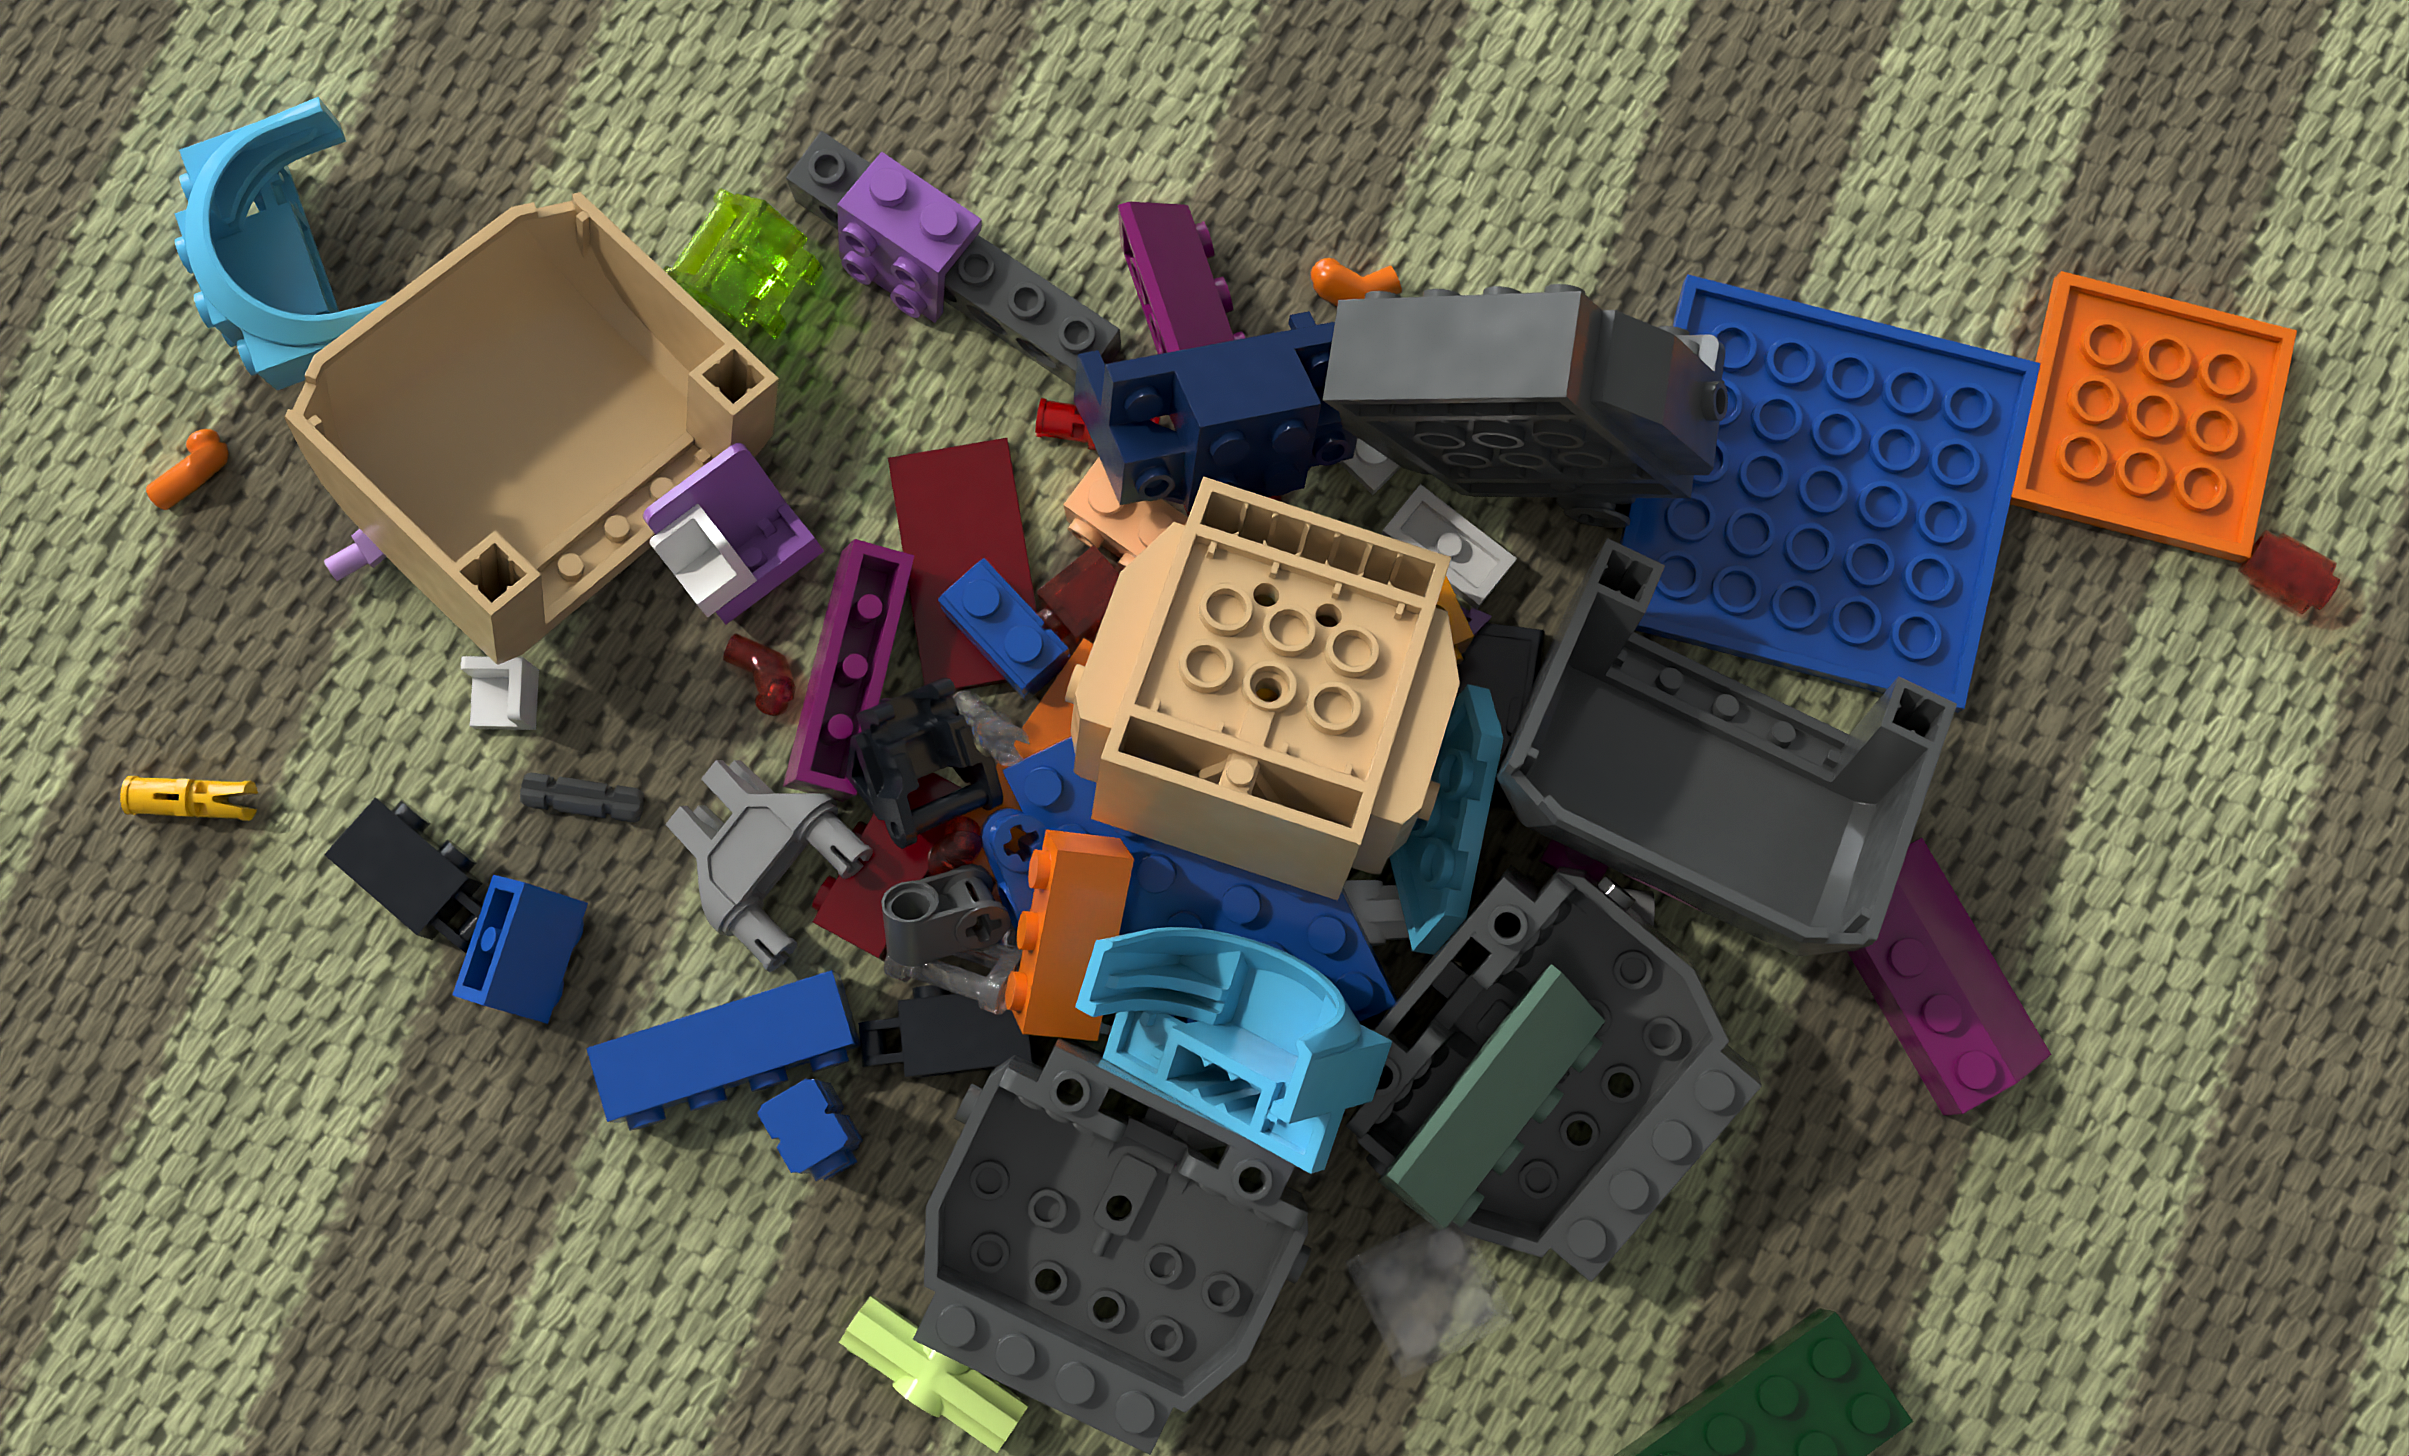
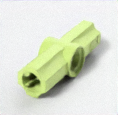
(932, 1379)

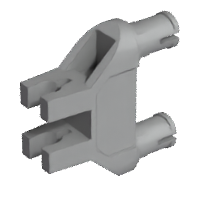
(755, 848)

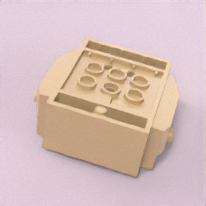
(1288, 606)

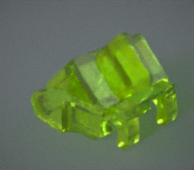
(751, 266)

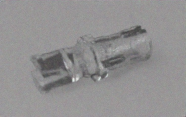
(991, 728)

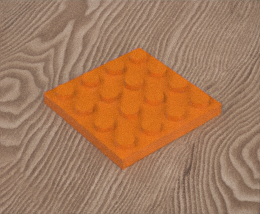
(2153, 417)

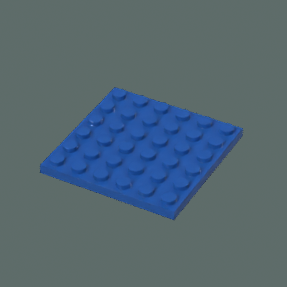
(1843, 497)

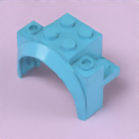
(261, 270)
(1270, 1039)

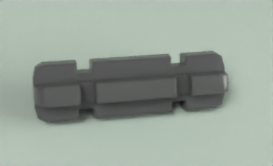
(582, 797)

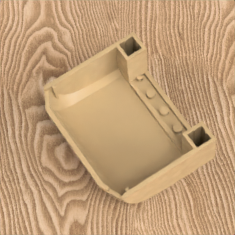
(525, 417)

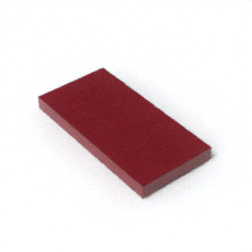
(950, 515)

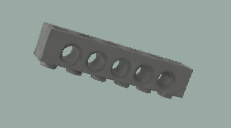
(983, 280)

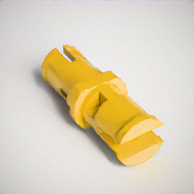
(196, 797)

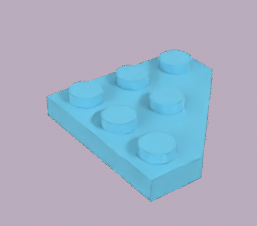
(1442, 854)

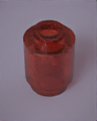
(2290, 572)

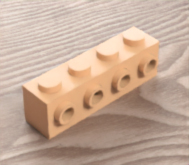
(1121, 529)

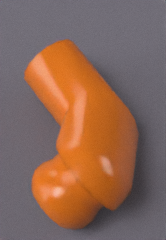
(1337, 282)
(206, 459)

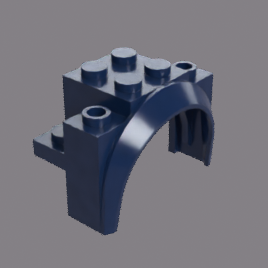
(1239, 410)

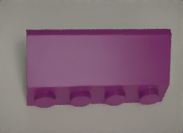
(1173, 276)
(1946, 992)

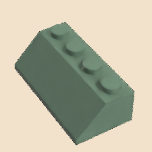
(1494, 1100)

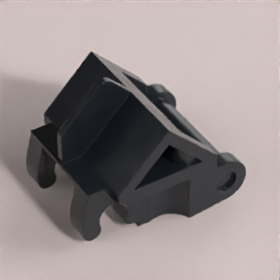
(909, 740)

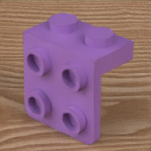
(902, 236)
(748, 515)

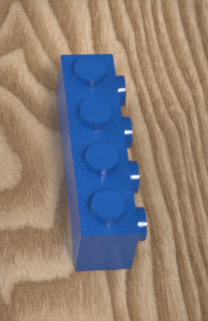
(724, 1048)

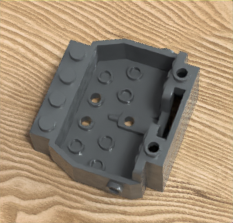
(1528, 393)
(1656, 1029)
(1186, 1264)

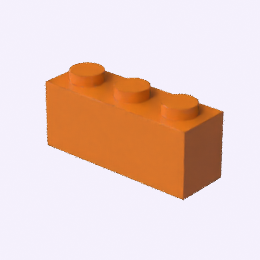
(1075, 901)

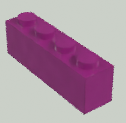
(848, 665)

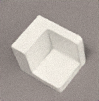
(702, 560)
(502, 693)

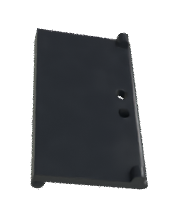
(1507, 664)

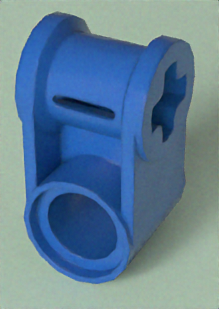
(1008, 866)

